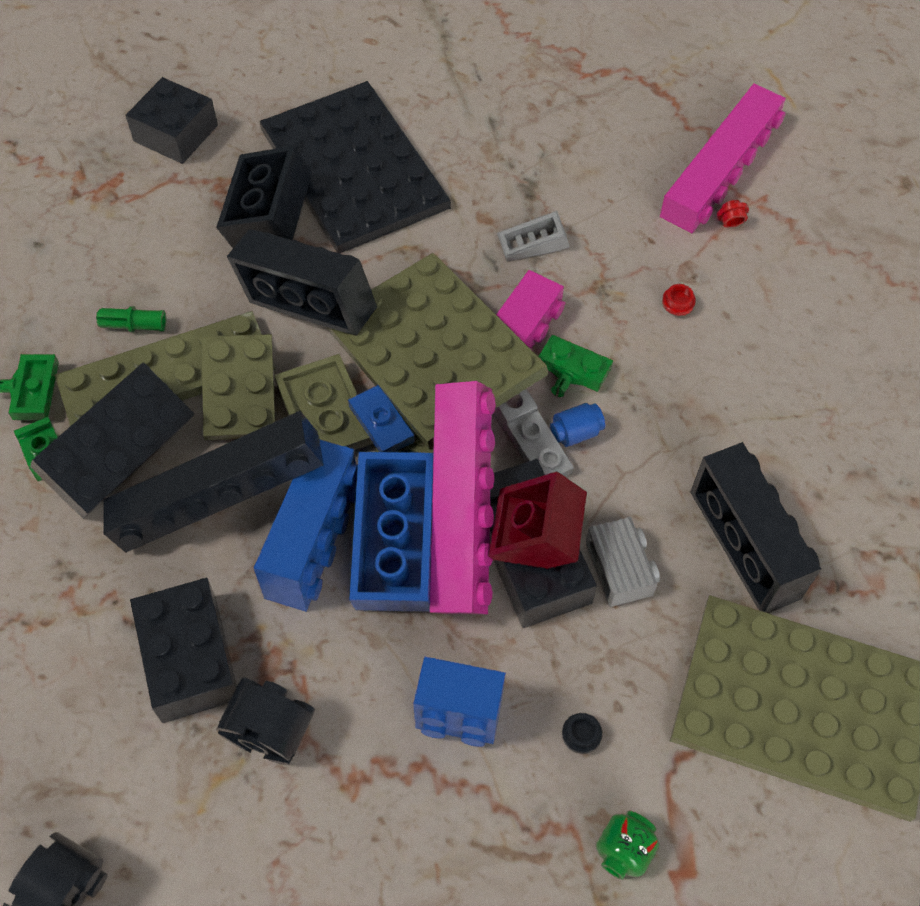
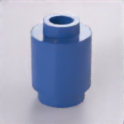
(577, 424)

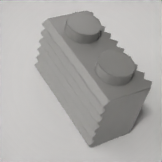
(622, 562)

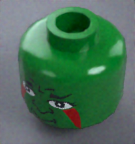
(627, 845)

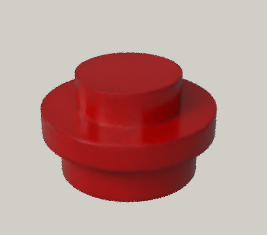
(733, 213)
(679, 300)

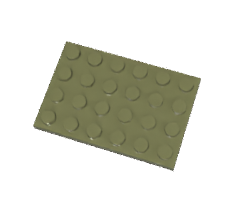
(436, 333)
(804, 707)

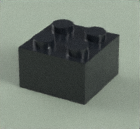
(172, 120)

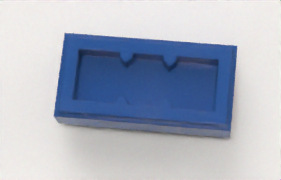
(381, 420)

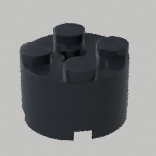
(265, 720)
(58, 875)

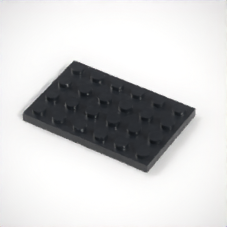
(361, 164)

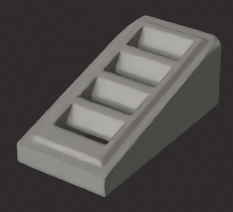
(541, 225)

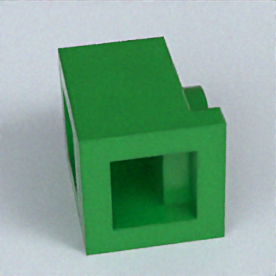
(34, 439)

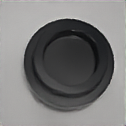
(582, 733)

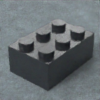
(265, 194)
(183, 650)

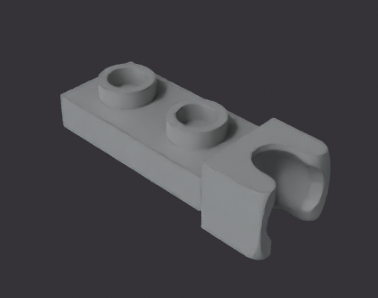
(532, 435)

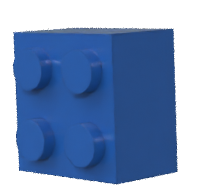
(458, 701)

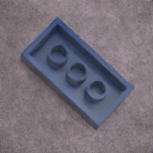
(307, 529)
(392, 532)

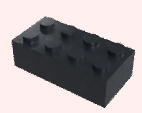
(303, 281)
(112, 440)
(754, 528)
(538, 591)

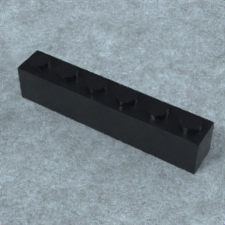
(212, 482)

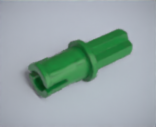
(131, 319)

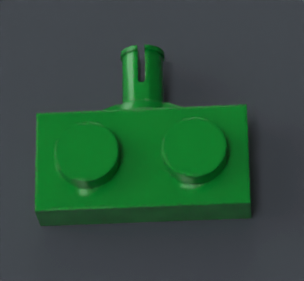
(574, 365)
(31, 386)

